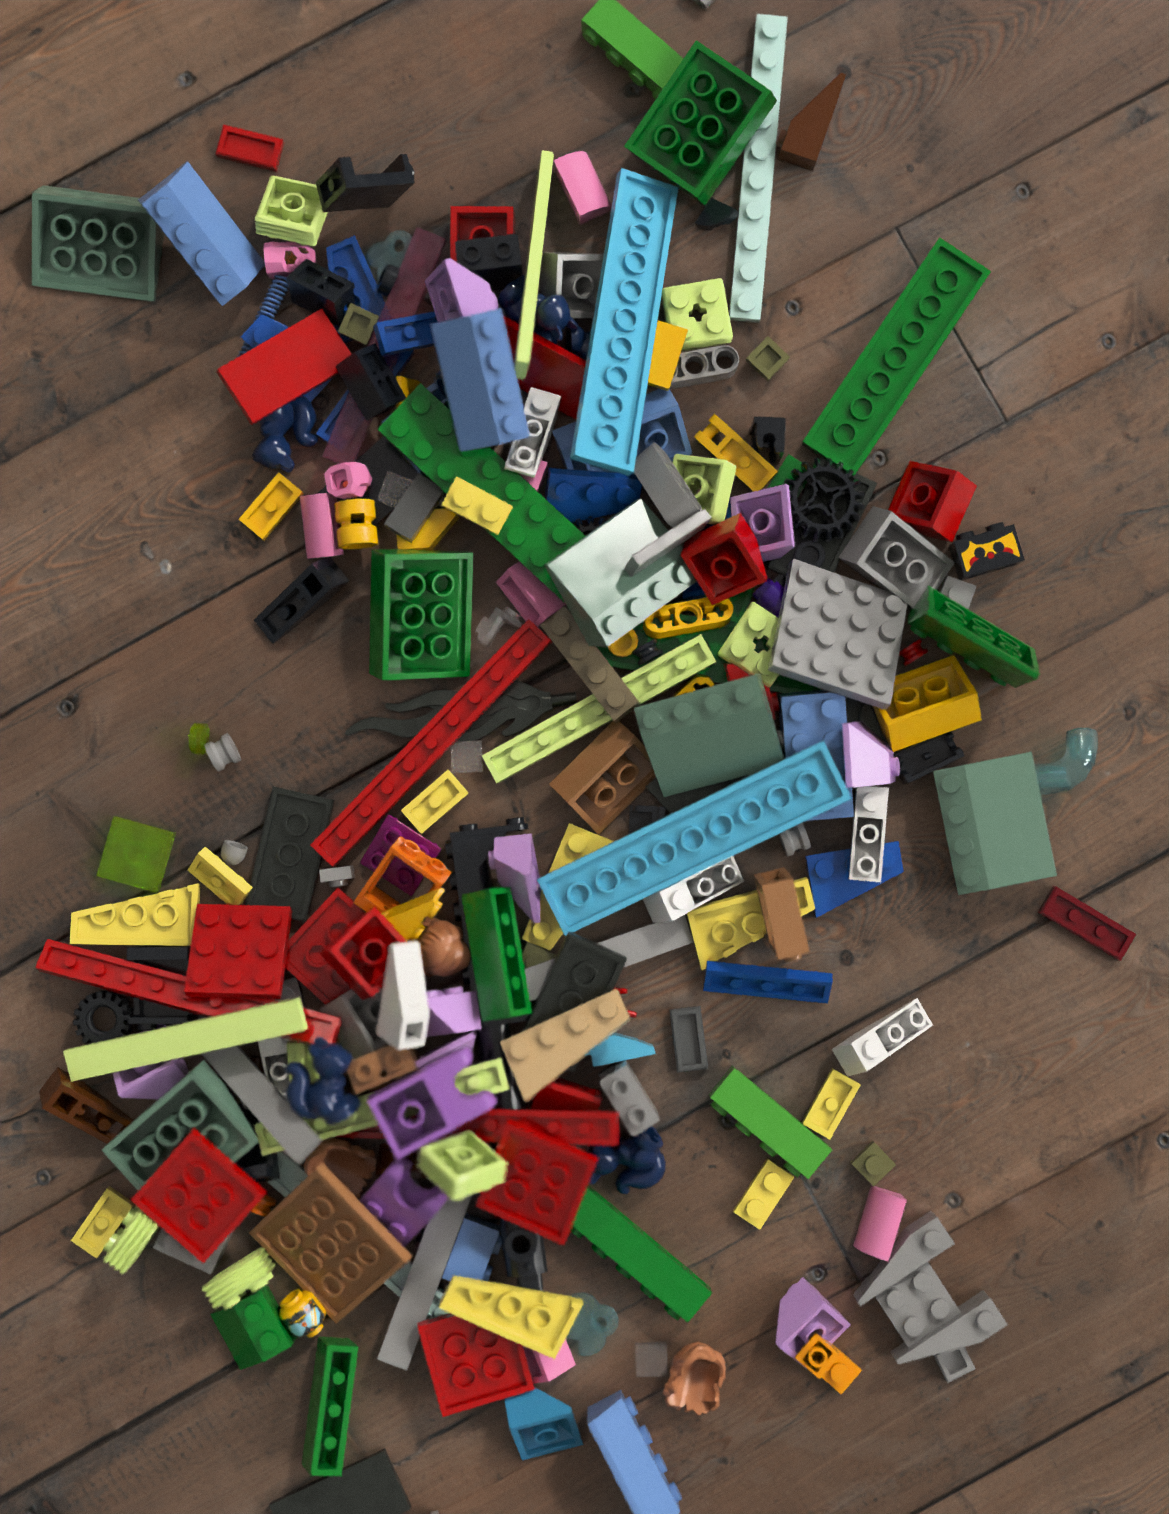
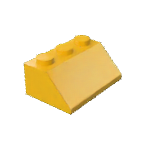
(928, 704)

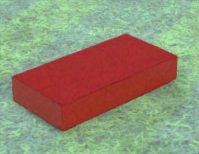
(249, 148)

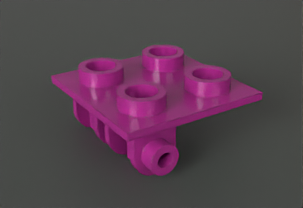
(398, 872)

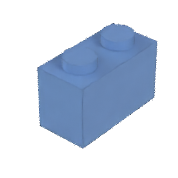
(473, 1249)

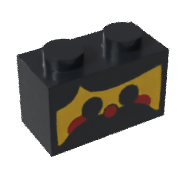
(986, 551)

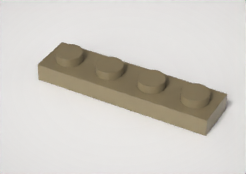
(590, 665)

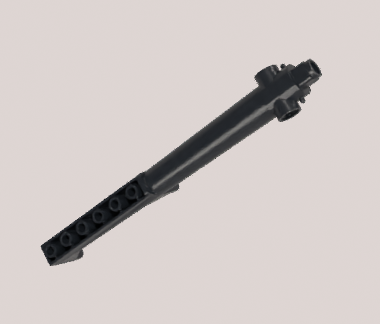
(472, 874)

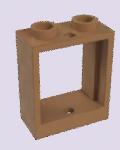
(781, 914)
(380, 1067)

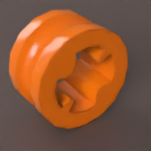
(264, 1206)

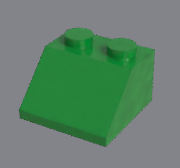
(253, 1328)

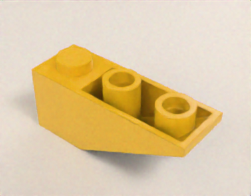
(408, 916)

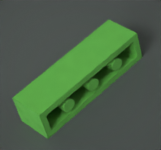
(630, 45)
(770, 1122)

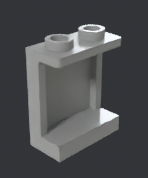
(628, 1097)

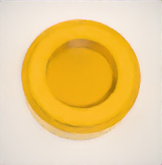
(624, 645)

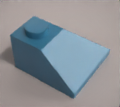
(541, 1424)

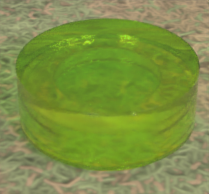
(198, 736)

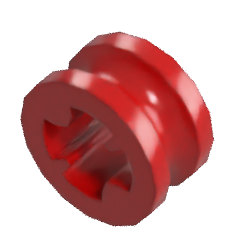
(912, 652)

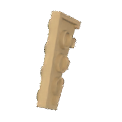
(555, 1045)

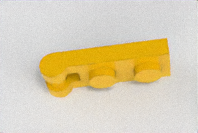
(750, 465)

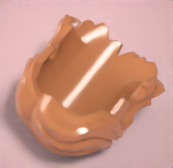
(442, 948)
(345, 1161)
(695, 1379)

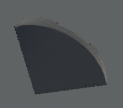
(715, 215)

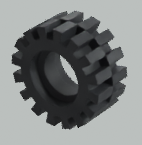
(90, 1004)

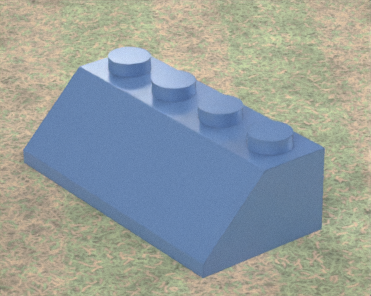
(203, 233)
(480, 380)
(660, 424)
(631, 1457)

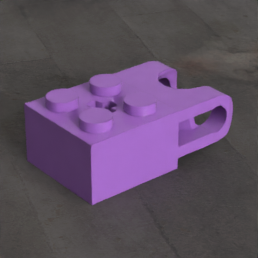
(438, 1100)
(402, 1203)

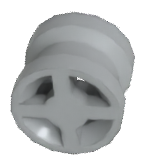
(222, 752)
(794, 839)

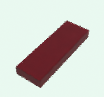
(1087, 923)

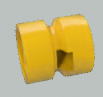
(356, 535)

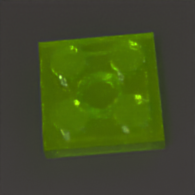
(136, 854)

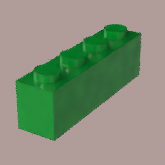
(496, 953)
(329, 1406)

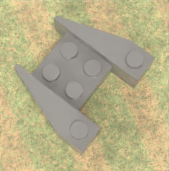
(919, 1301)

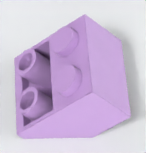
(452, 1011)

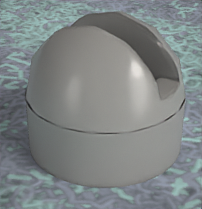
(233, 852)

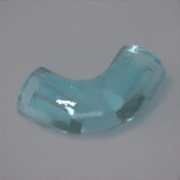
(1073, 766)

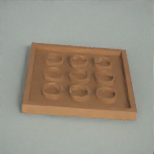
(330, 1243)

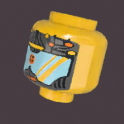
(302, 1313)

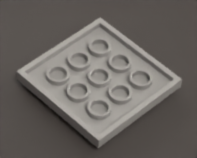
(838, 634)

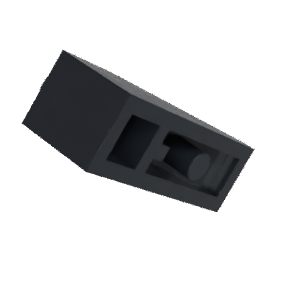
(301, 598)

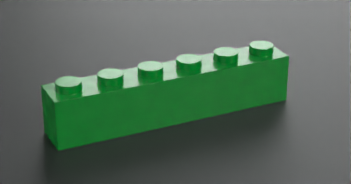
(640, 1256)

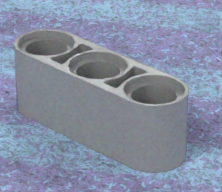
(710, 370)
(665, 485)

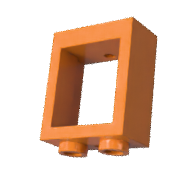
(412, 855)

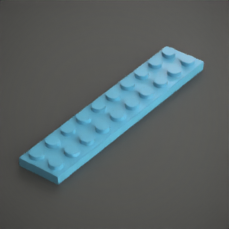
(624, 323)
(694, 838)

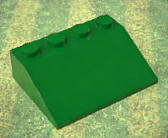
(701, 122)
(420, 614)
(973, 638)

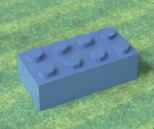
(815, 717)

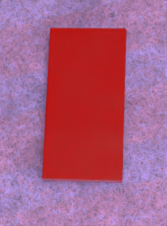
(284, 366)
(550, 369)

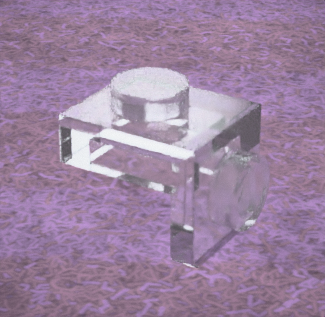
(489, 627)

